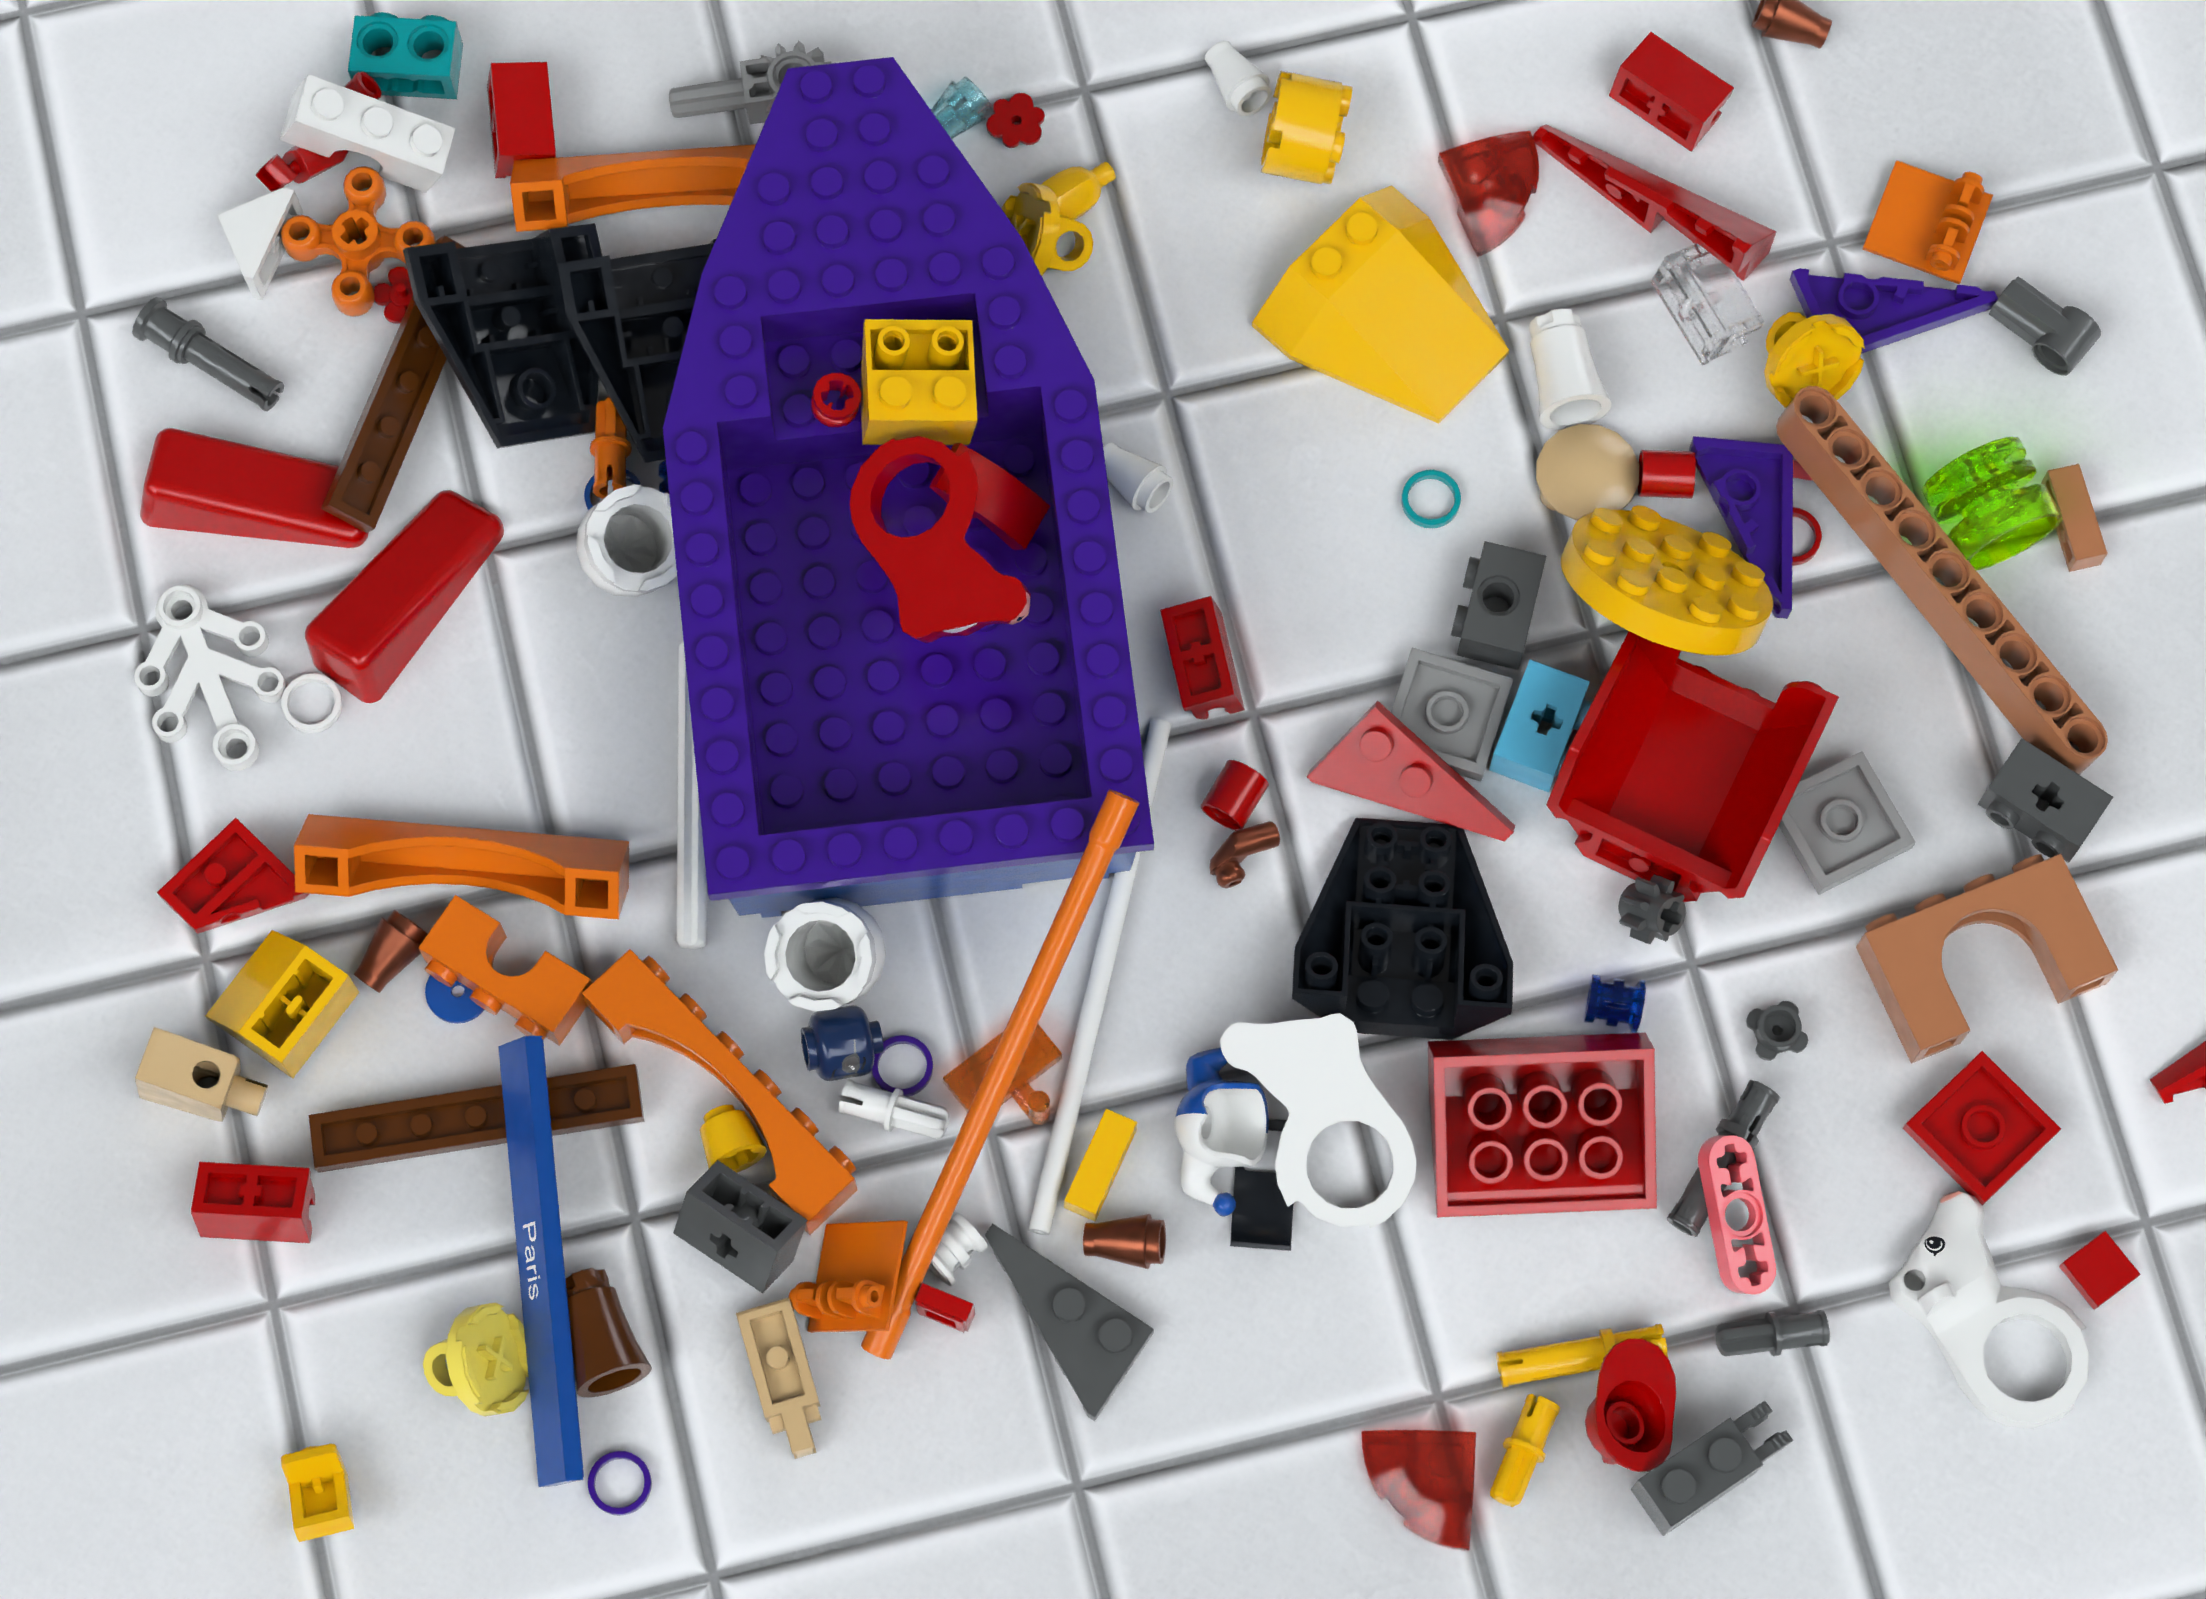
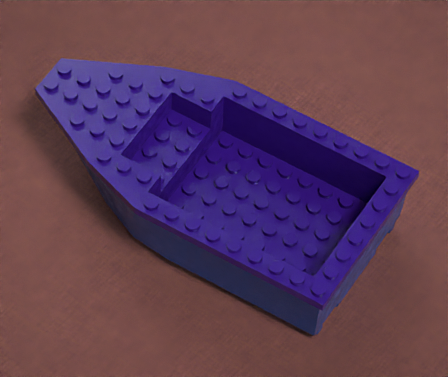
(818, 726)

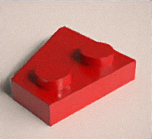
(229, 881)

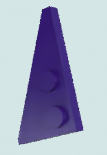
(1756, 501)

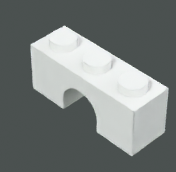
(336, 118)

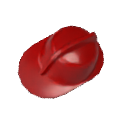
(1633, 1406)

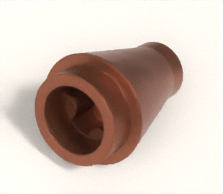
(1791, 22)
(390, 950)
(1127, 1240)

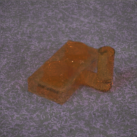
(1038, 1058)

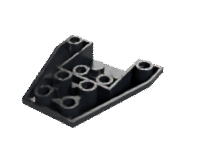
(1405, 936)

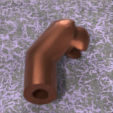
(1237, 847)

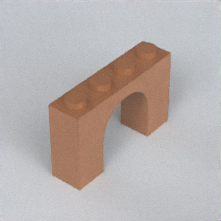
(2033, 902)

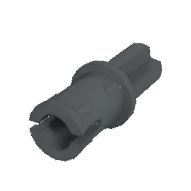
(1773, 1334)

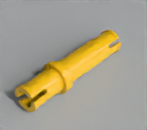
(1568, 1356)

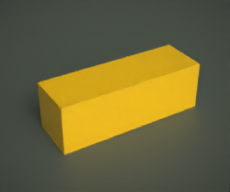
(1100, 1165)

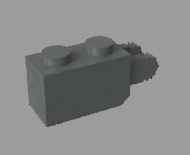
(1705, 1470)

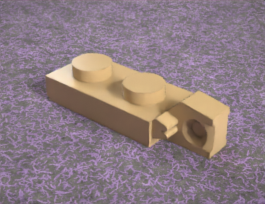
(781, 1372)

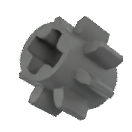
(1652, 909)

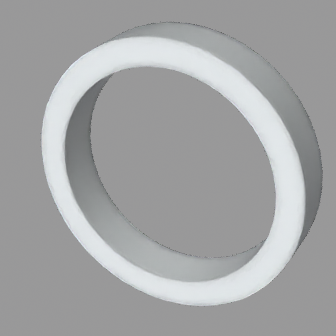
(304, 679)

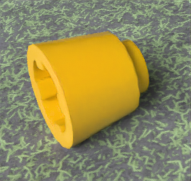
(731, 1139)

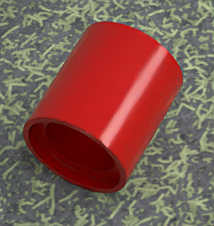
(1666, 474)
(1234, 795)

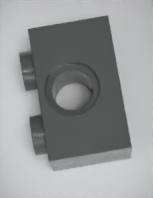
(1505, 574)

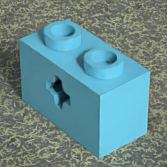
(1544, 696)

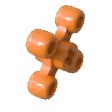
(340, 238)

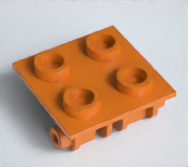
(1929, 221)
(854, 1278)

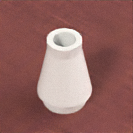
(1239, 81)
(1137, 478)

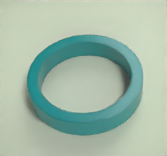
(1436, 475)

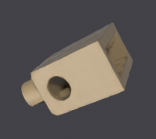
(177, 1064)

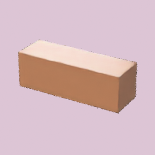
(2079, 529)

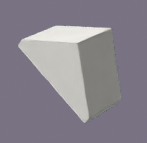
(256, 235)

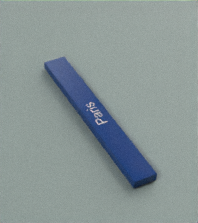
(541, 1262)

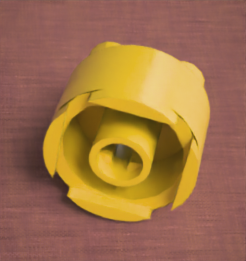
(1305, 128)

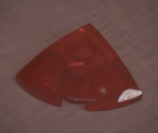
(1492, 185)
(1426, 1480)

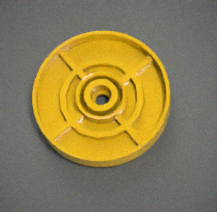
(1667, 581)

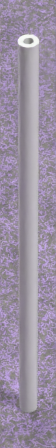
(1093, 1007)

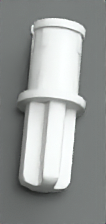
(894, 1110)

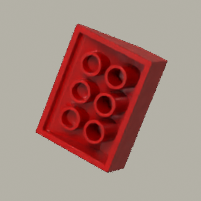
(1543, 1124)

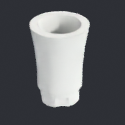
(1565, 372)

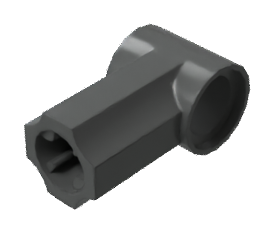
(2056, 333)

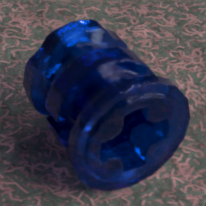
(1618, 994)

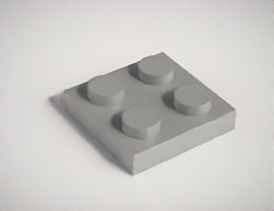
(1452, 709)
(1843, 824)

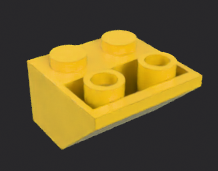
(918, 381)
(283, 1002)

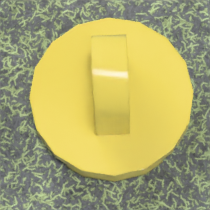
(483, 1361)

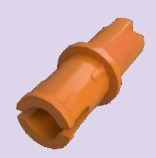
(609, 449)

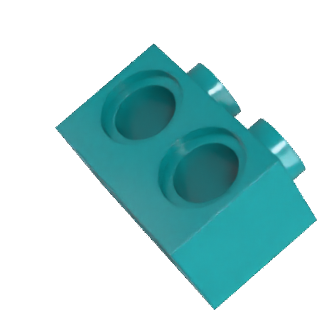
(402, 68)

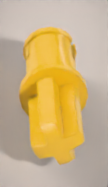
(1524, 1450)

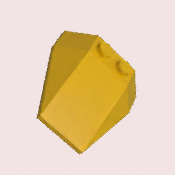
(1385, 310)

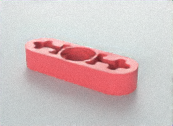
(1743, 1172)

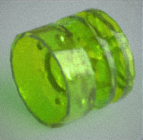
(1991, 504)

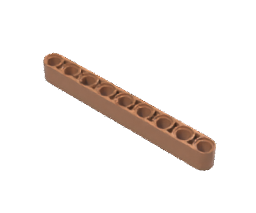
(1936, 555)

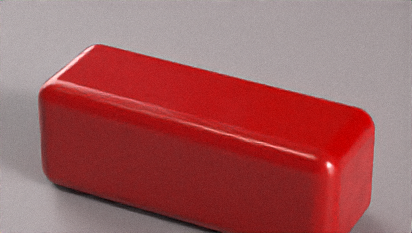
(240, 492)
(401, 595)

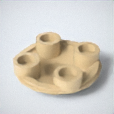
(1586, 471)

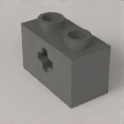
(2072, 801)
(740, 1226)

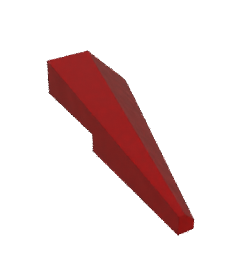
(1650, 199)

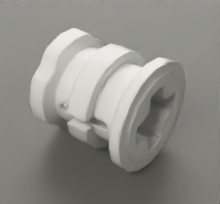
(956, 1248)

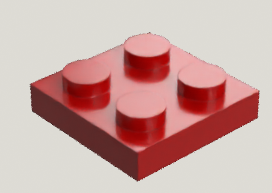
(1981, 1128)

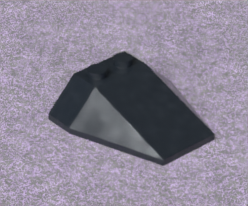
(634, 328)
(508, 331)

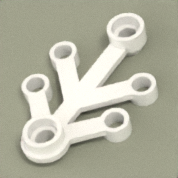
(204, 669)

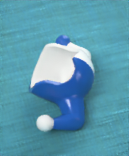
(1218, 1127)

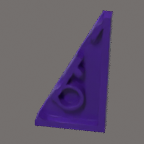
(1887, 307)

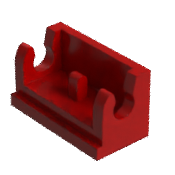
(1670, 91)
(519, 114)
(1202, 657)
(253, 1202)

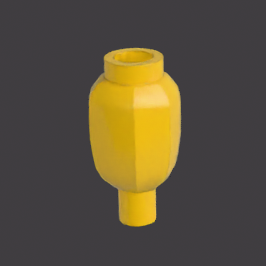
(1079, 188)

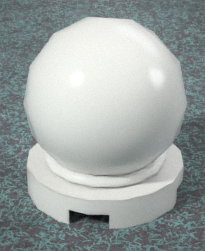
(628, 542)
(825, 954)

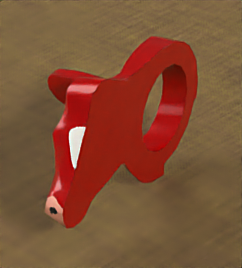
(936, 575)

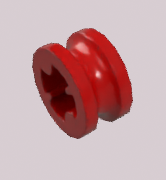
(846, 386)

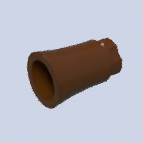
(601, 1338)

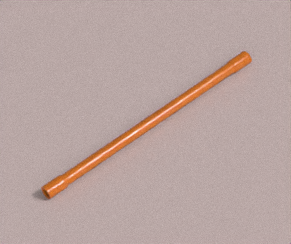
(1104, 840)

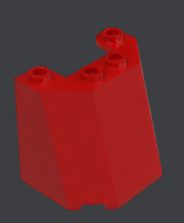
(1685, 770)

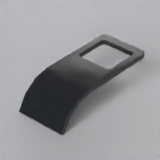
(1260, 1211)

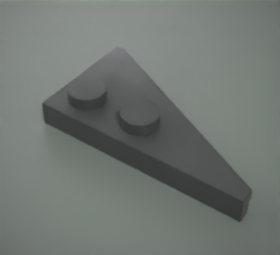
(1084, 1330)

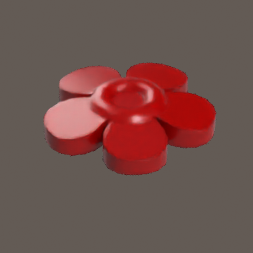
(394, 296)

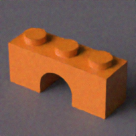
(464, 948)

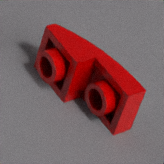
(1001, 502)

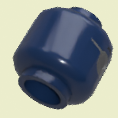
(841, 1043)

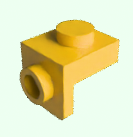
(318, 1492)

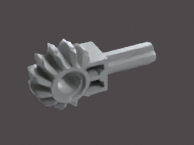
(753, 91)

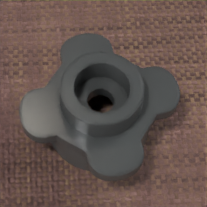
(1782, 1015)

